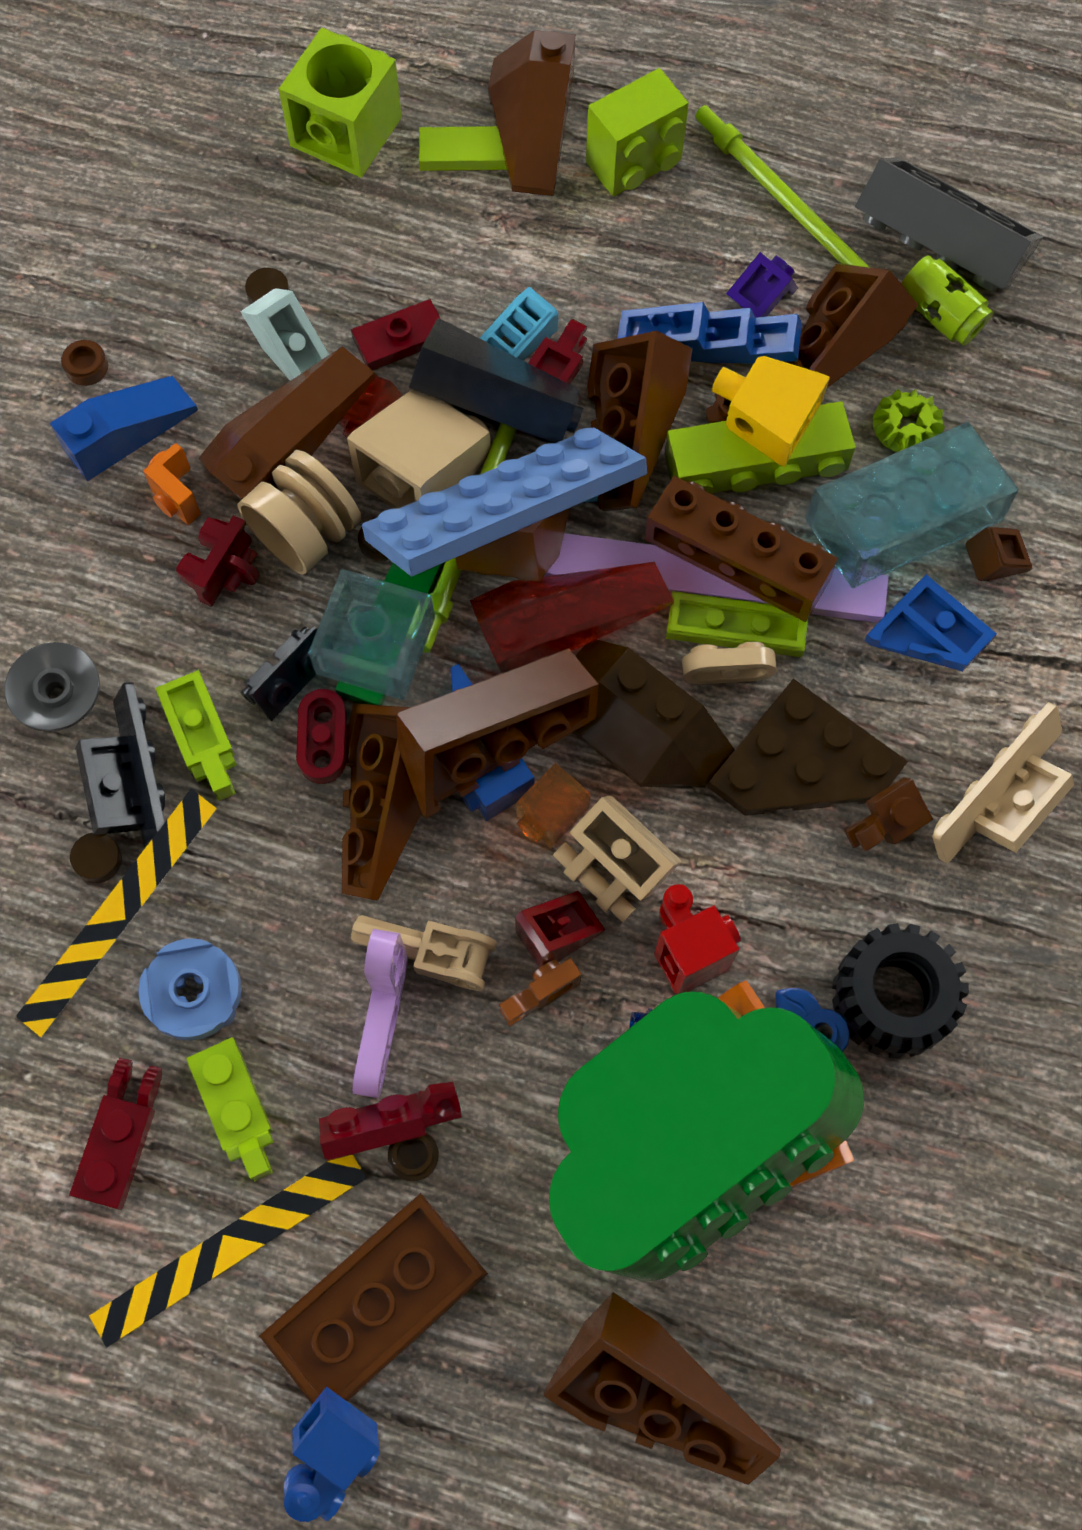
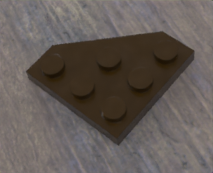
(804, 759)

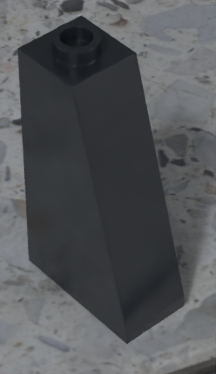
(494, 384)

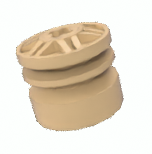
(300, 511)

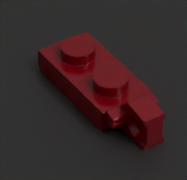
(388, 1121)

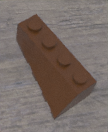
(492, 725)

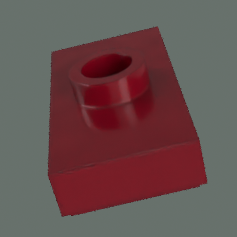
(395, 334)

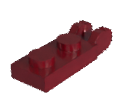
(116, 1138)

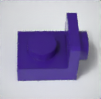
(763, 285)

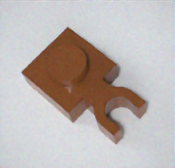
(549, 984)

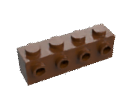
(740, 548)

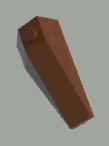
(530, 105)

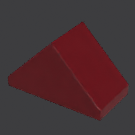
(557, 927)

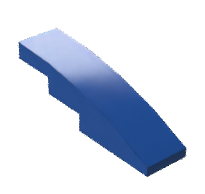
(719, 335)

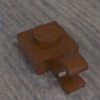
(893, 816)

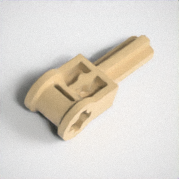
(439, 951)

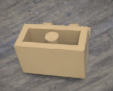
(624, 849)

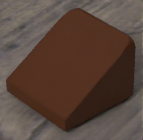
(998, 553)

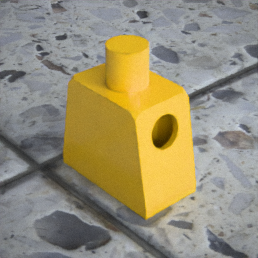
(771, 404)

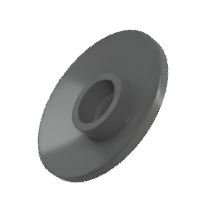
(41, 671)

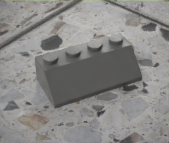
(947, 222)

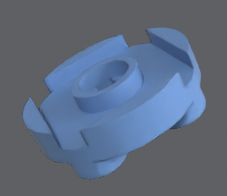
(168, 973)

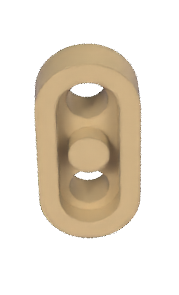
(729, 665)

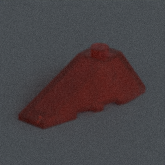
(566, 610)

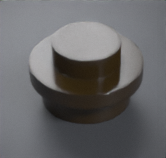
(414, 1158)

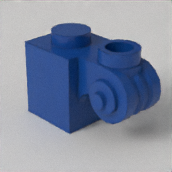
(336, 1447)

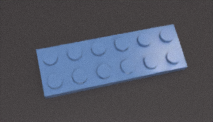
(502, 500)

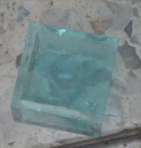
(372, 634)

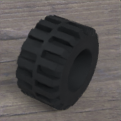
(930, 967)

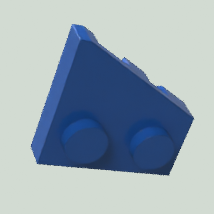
(932, 628)

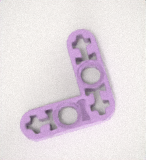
(386, 975)

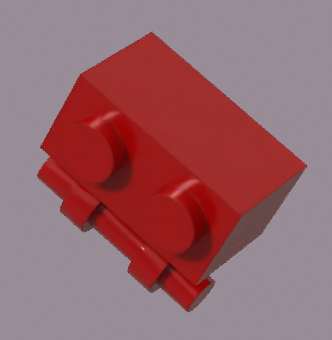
(693, 945)

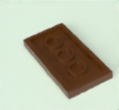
(374, 1303)

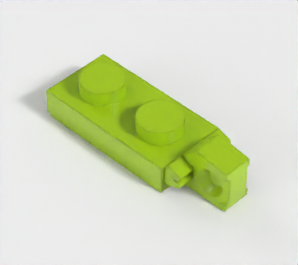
(199, 731)
(233, 1105)

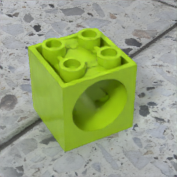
(341, 101)

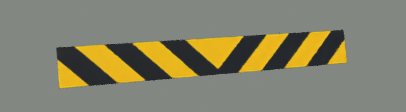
(116, 912)
(226, 1248)

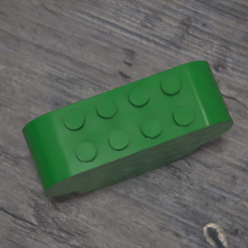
(694, 1131)

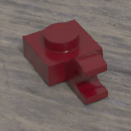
(563, 357)

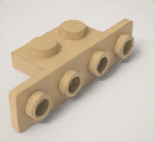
(1012, 794)

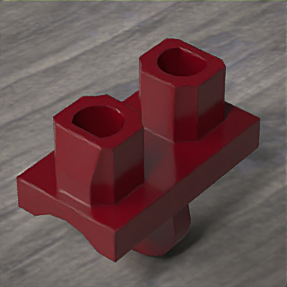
(225, 565)

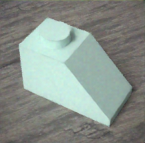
(285, 332)

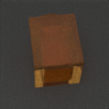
(552, 806)

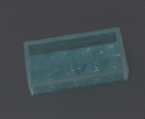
(910, 504)

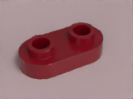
(321, 739)

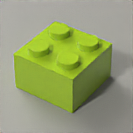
(636, 132)

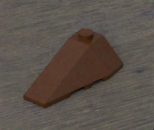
(851, 319)
(636, 399)
(286, 421)
(379, 801)
(644, 1382)

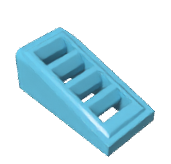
(533, 315)

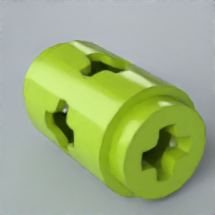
(961, 313)

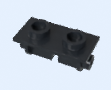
(277, 685)

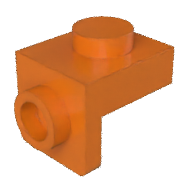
(170, 493)

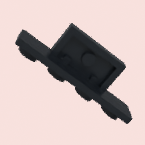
(120, 773)

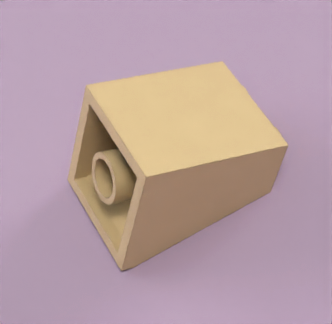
(416, 449)

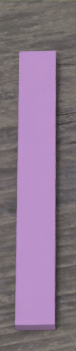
(592, 553)

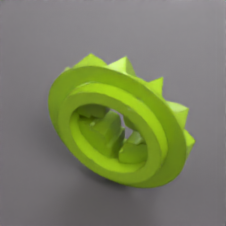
(889, 416)

